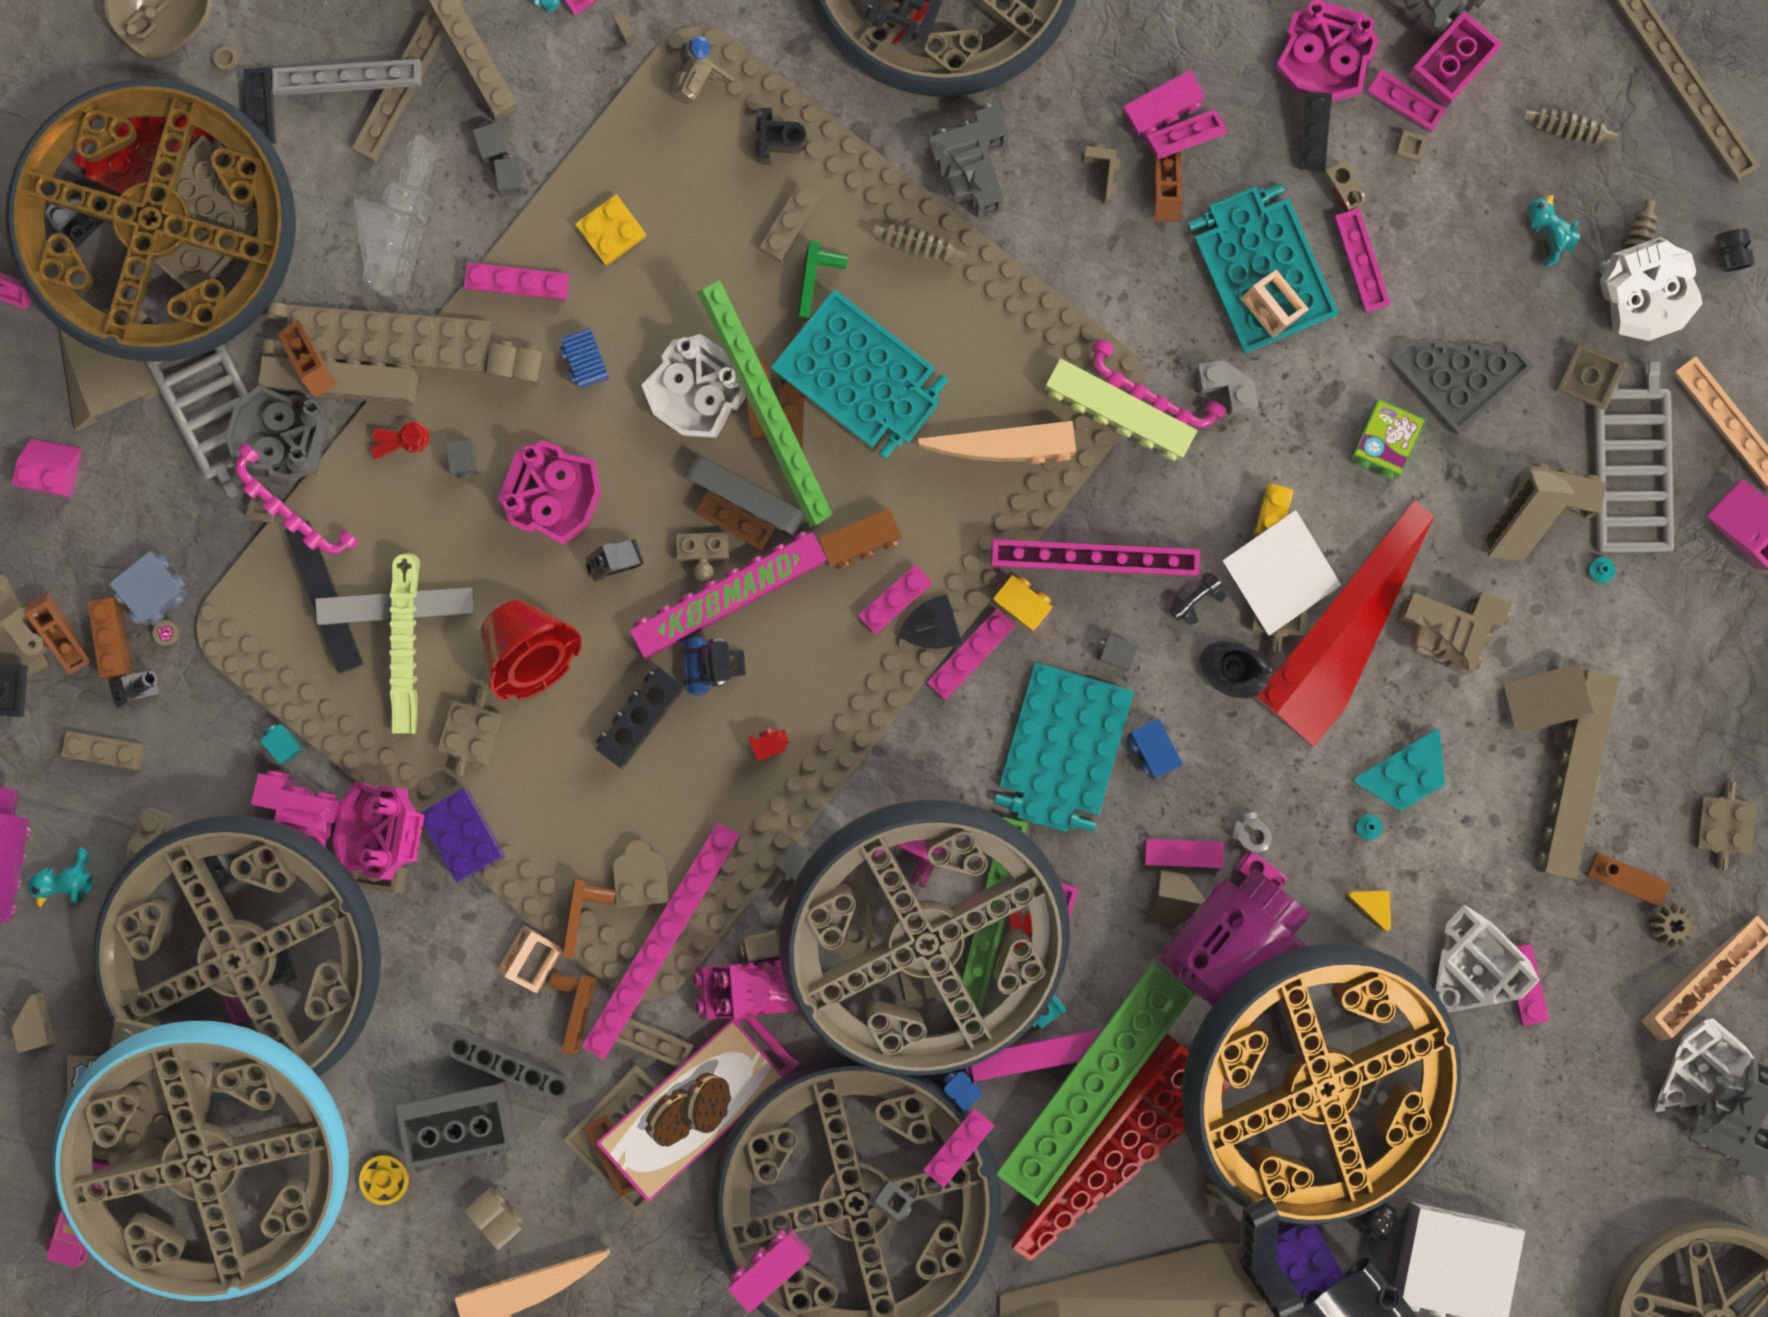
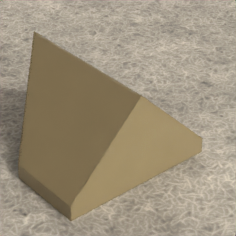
(1175, 898)

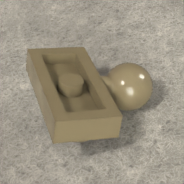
(703, 548)

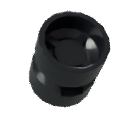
(1734, 250)

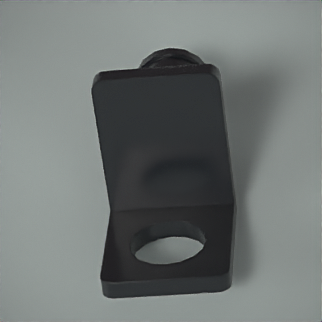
(134, 687)

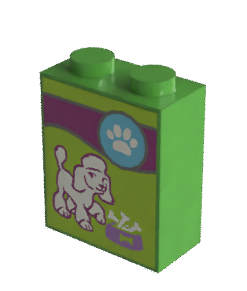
(1387, 440)

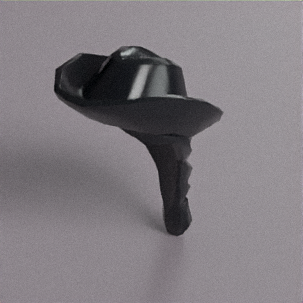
(1235, 669)

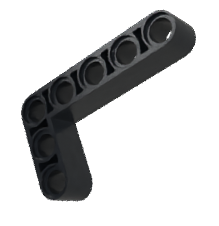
(1259, 1258)

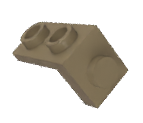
(1101, 155)

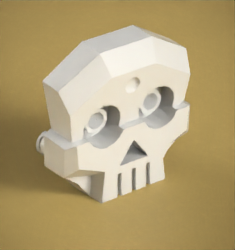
(1656, 308)
(684, 403)

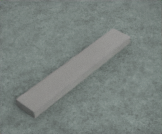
(347, 77)
(377, 606)

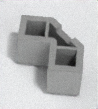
(1238, 387)

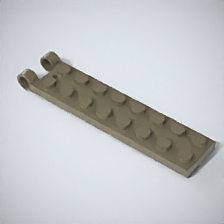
(389, 337)

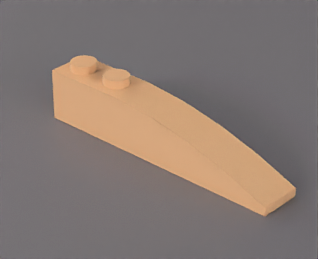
(1010, 444)
(1706, 980)
(525, 1290)

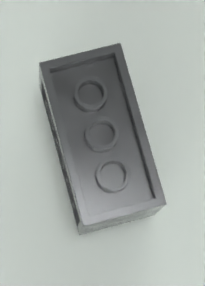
(451, 1109)

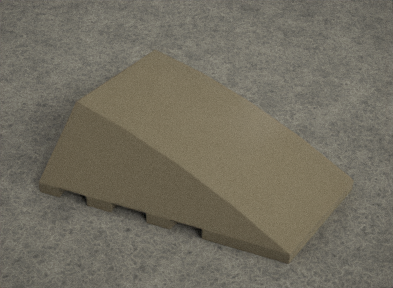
(102, 381)

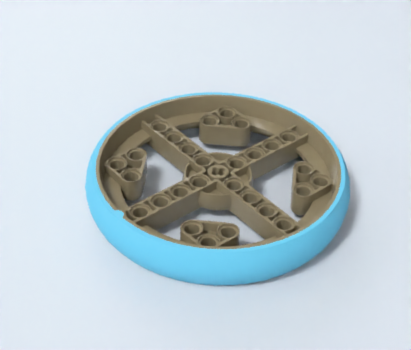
(163, 1271)

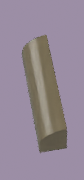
(1527, 516)

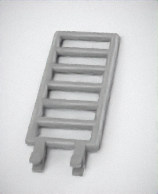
(187, 427)
(1665, 470)

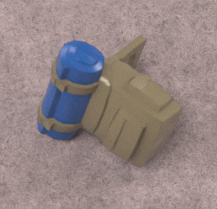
(695, 70)

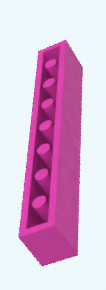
(1094, 558)

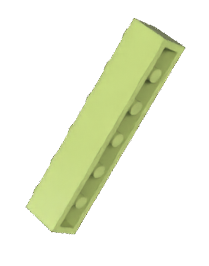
(1120, 410)

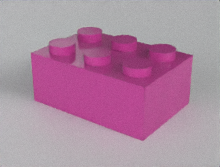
(1455, 59)
(768, 1269)

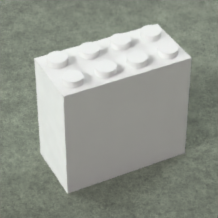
(1458, 1263)

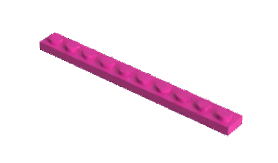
(660, 941)

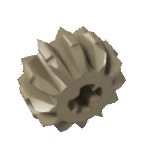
(1683, 926)

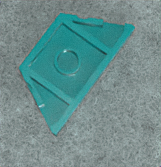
(1408, 773)

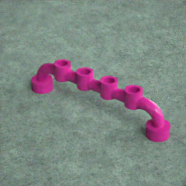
(1104, 350)
(274, 505)

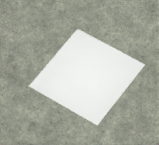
(1282, 572)

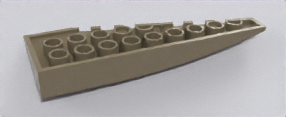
(1176, 1284)

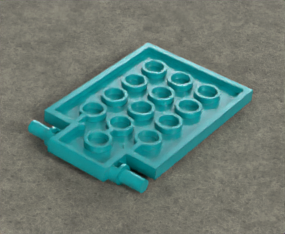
(1248, 247)
(860, 374)
(1064, 748)

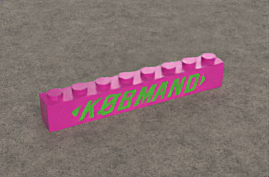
(728, 595)

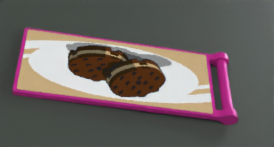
(694, 1106)

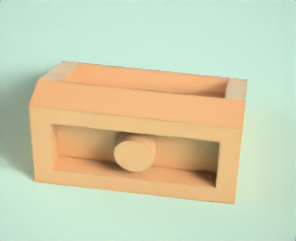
(1267, 309)
(518, 954)

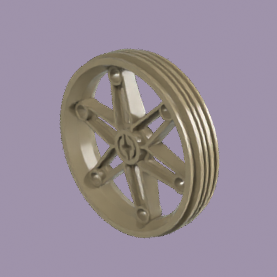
(1685, 1236)

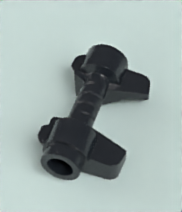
(1183, 607)

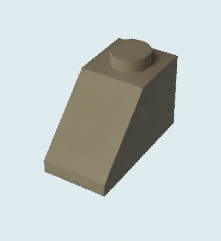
(32, 1026)

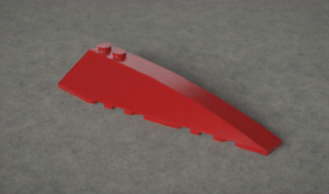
(1329, 659)
(1129, 1135)

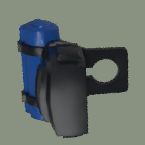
(709, 664)

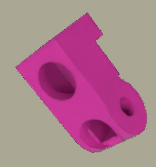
(1252, 861)

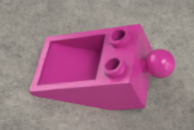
(1744, 521)

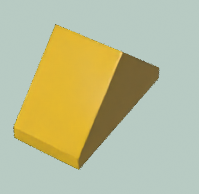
(1374, 905)

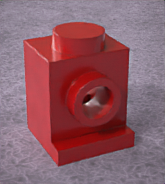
(769, 743)

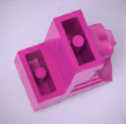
(296, 806)
(741, 990)

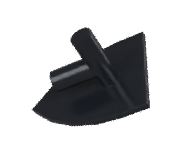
(931, 625)

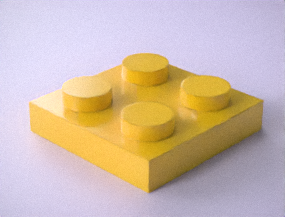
(611, 230)

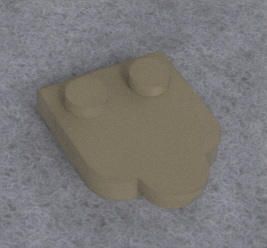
(640, 876)

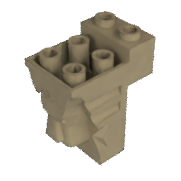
(1451, 633)

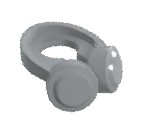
(1252, 820)

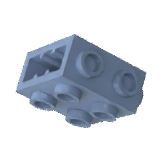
(149, 589)

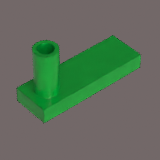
(813, 258)

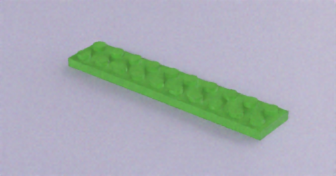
(1095, 1083)

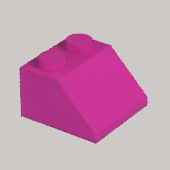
(47, 468)

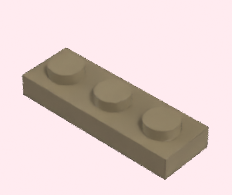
(790, 222)
(103, 750)
(655, 1043)

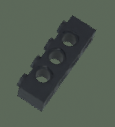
(622, 753)

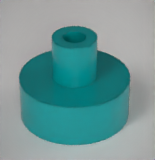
(1596, 572)
(1362, 827)

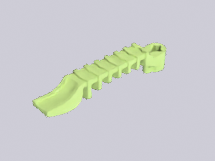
(403, 696)

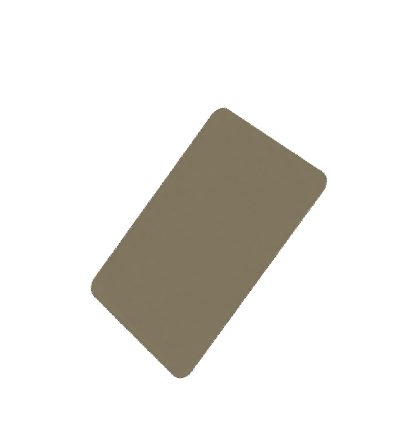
(806, 652)

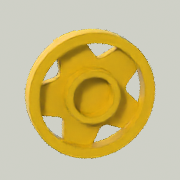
(384, 1179)

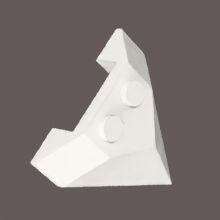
(1480, 965)
(1700, 1058)

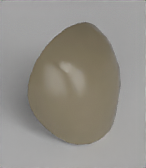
(156, 26)

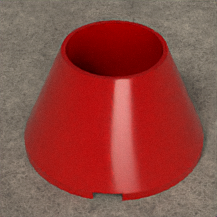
(526, 649)

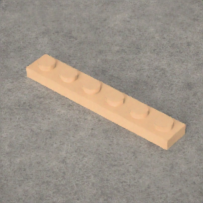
(1726, 417)

